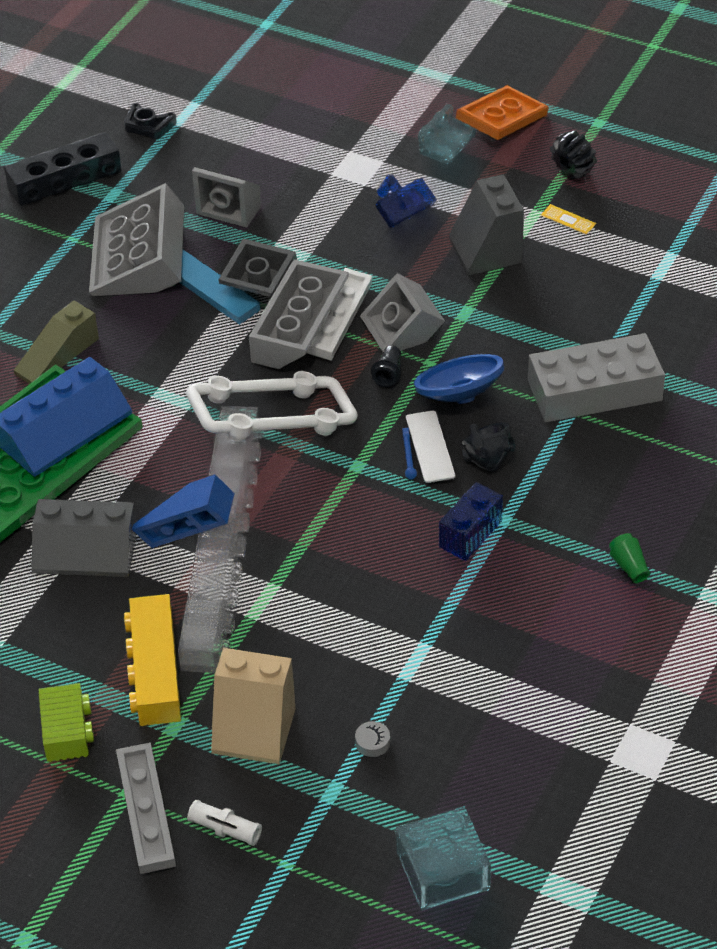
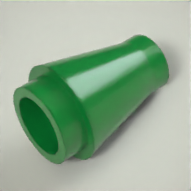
(629, 556)

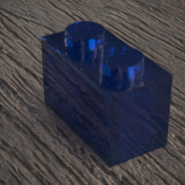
(470, 521)

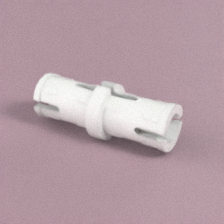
(245, 831)

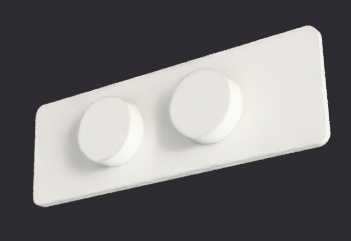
(430, 446)

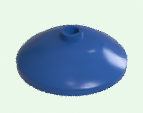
(460, 378)

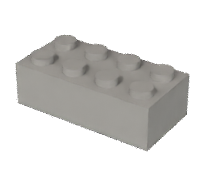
(595, 377)

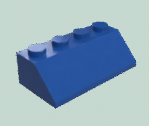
(62, 416)

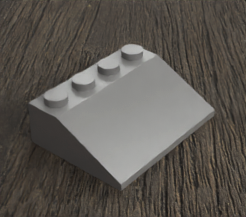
(138, 245)

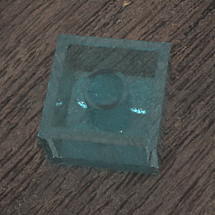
(443, 858)

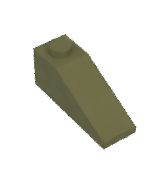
(59, 342)

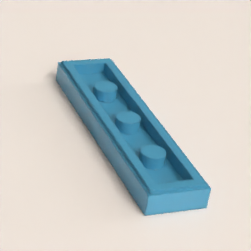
(205, 284)

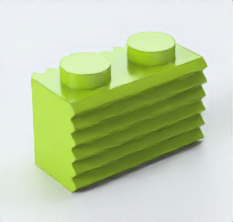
(64, 723)

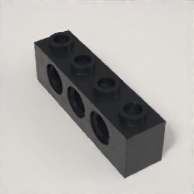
(62, 168)

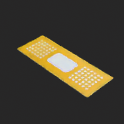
(568, 219)

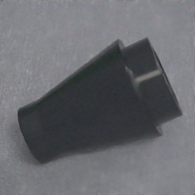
(387, 368)

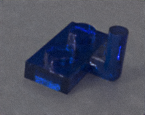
(403, 201)

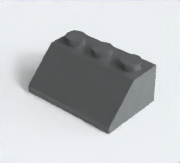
(83, 538)

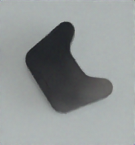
(147, 123)

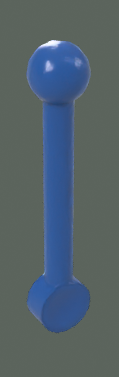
(410, 472)

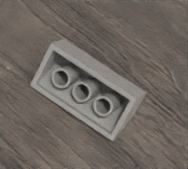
(295, 313)

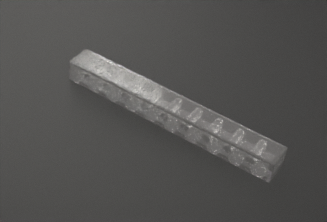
(218, 553)

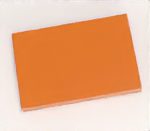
(502, 112)

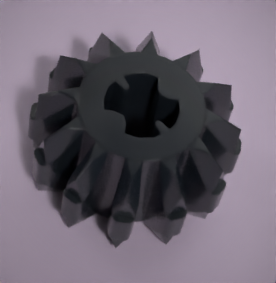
(573, 154)

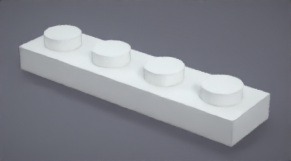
(341, 315)

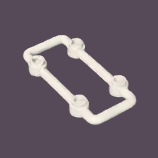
(240, 425)

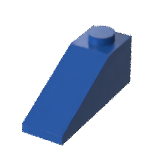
(188, 512)

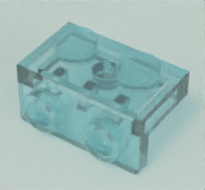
(444, 136)

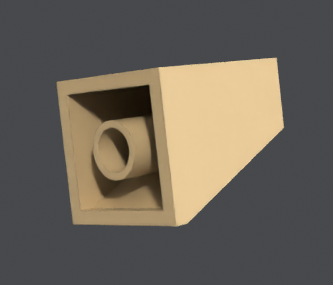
(252, 705)

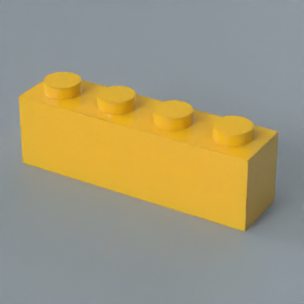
(153, 659)

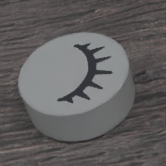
(372, 739)

